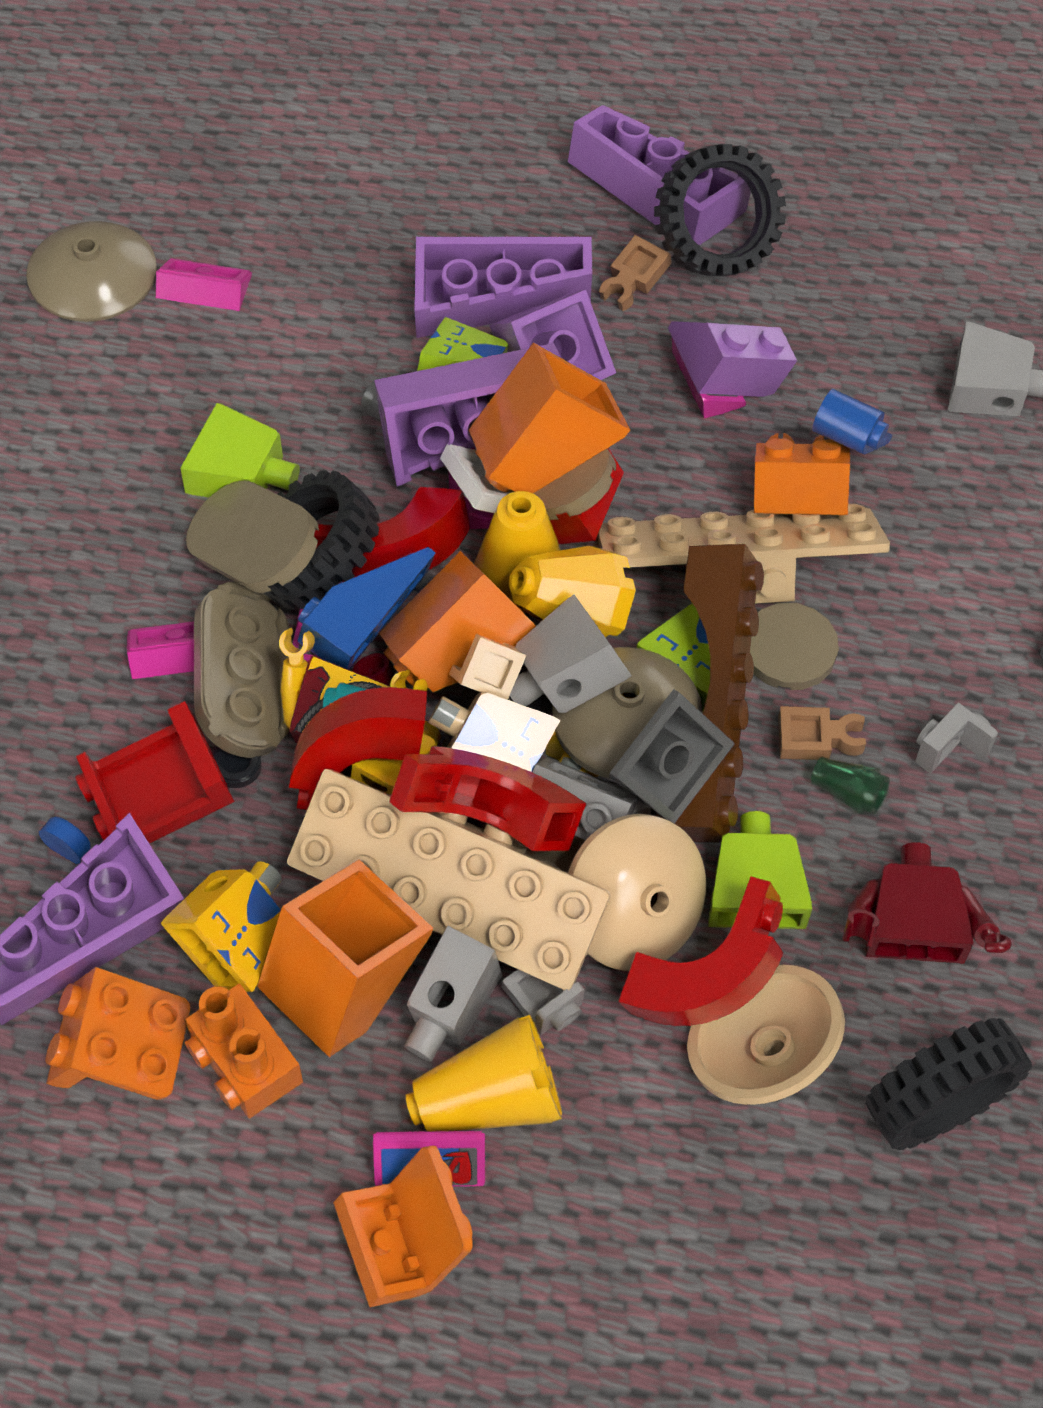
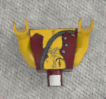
(306, 682)

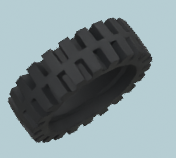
(766, 203)
(344, 543)
(948, 1083)

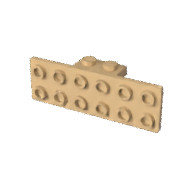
(771, 538)
(455, 876)

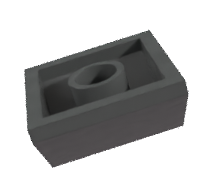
(672, 757)

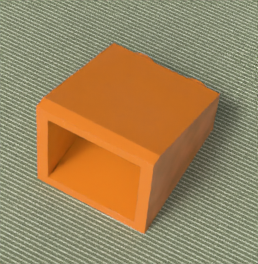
(544, 423)
(443, 621)
(341, 955)

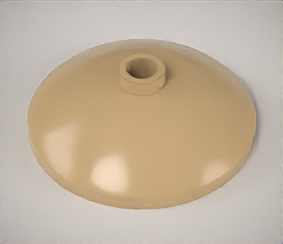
(633, 862)
(790, 1016)

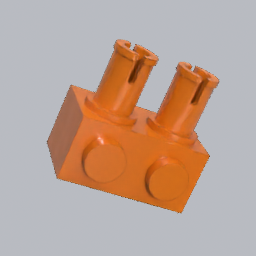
(801, 477)
(241, 1049)

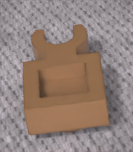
(635, 268)
(811, 734)

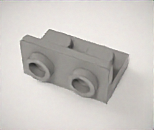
(602, 799)

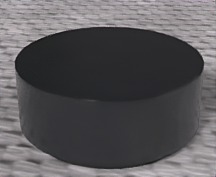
(237, 770)

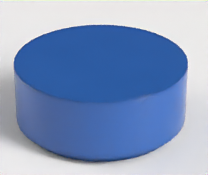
(65, 839)

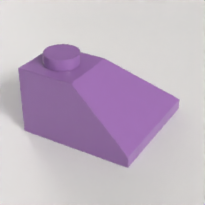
(566, 323)

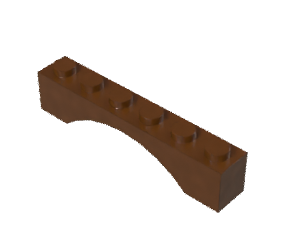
(723, 590)

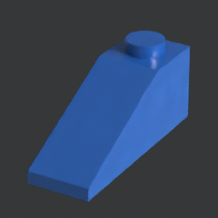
(360, 608)

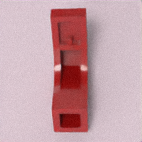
(432, 520)
(357, 728)
(491, 791)
(718, 982)

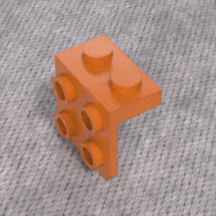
(118, 1035)
(406, 1231)

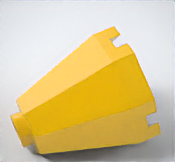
(589, 572)

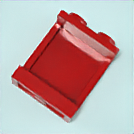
(158, 780)

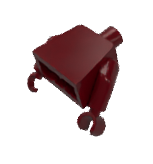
(921, 913)

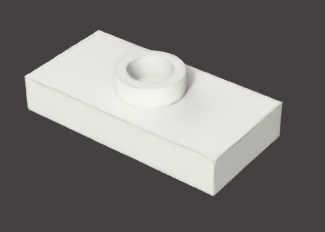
(470, 476)

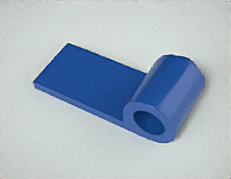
(851, 423)

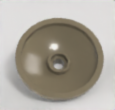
(91, 271)
(608, 724)

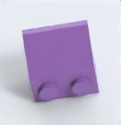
(733, 357)

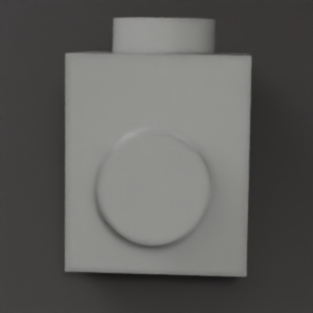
(957, 727)
(543, 1001)

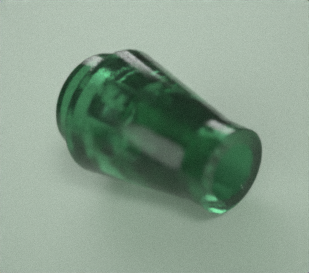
(851, 783)

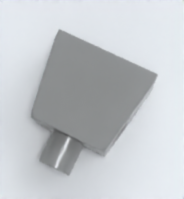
(993, 373)
(567, 660)
(473, 975)

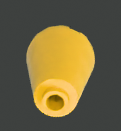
(516, 531)
(489, 1084)

